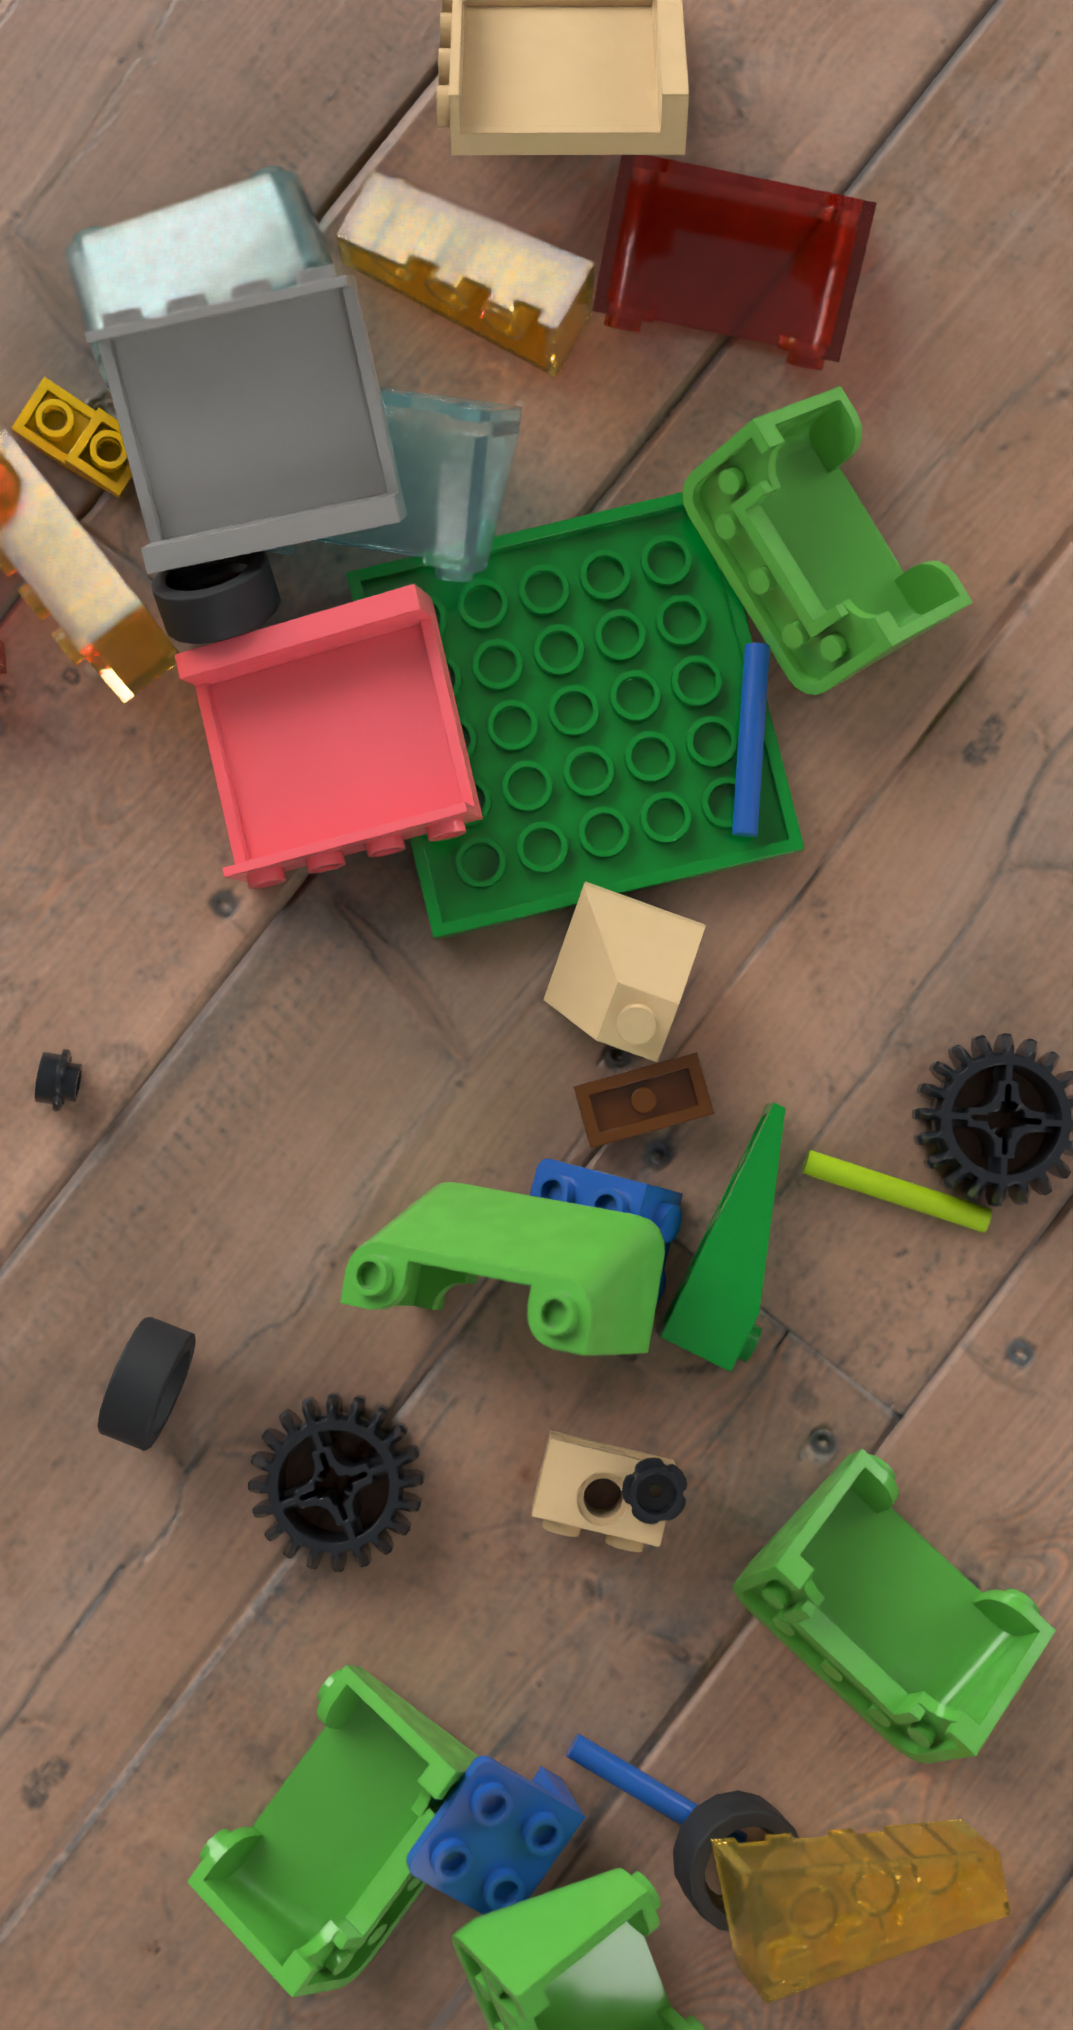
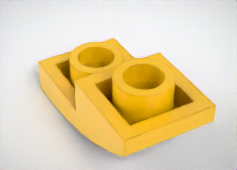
(75, 437)

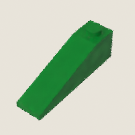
(724, 1281)

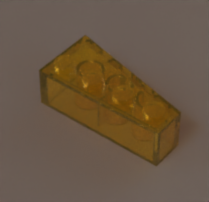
(470, 270)
(75, 581)
(852, 1899)

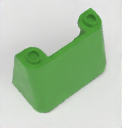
(808, 549)
(586, 1265)
(892, 1617)
(326, 1859)
(571, 1959)

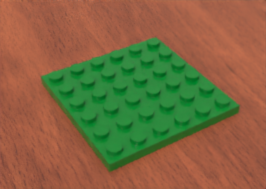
(593, 716)

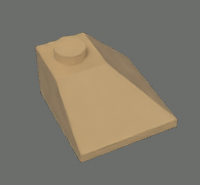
(623, 970)

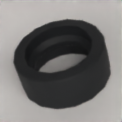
(216, 598)
(146, 1383)
(716, 1820)

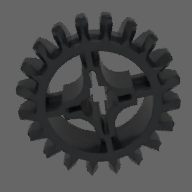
(998, 1149)
(283, 1501)

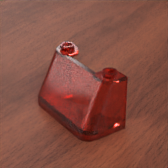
(732, 256)

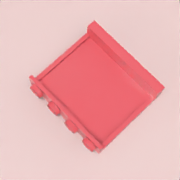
(333, 736)

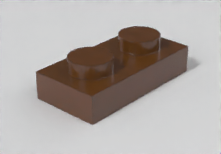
(643, 1100)

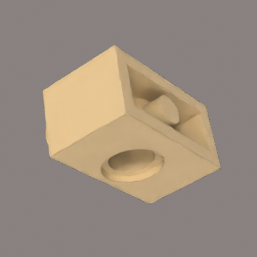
(565, 1473)

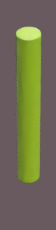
(897, 1191)

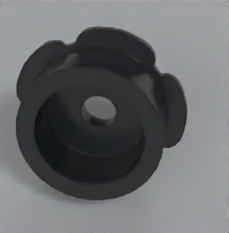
(57, 1079)
(660, 1508)

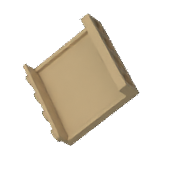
(563, 77)

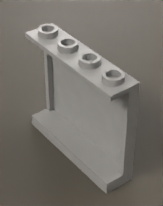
(252, 419)

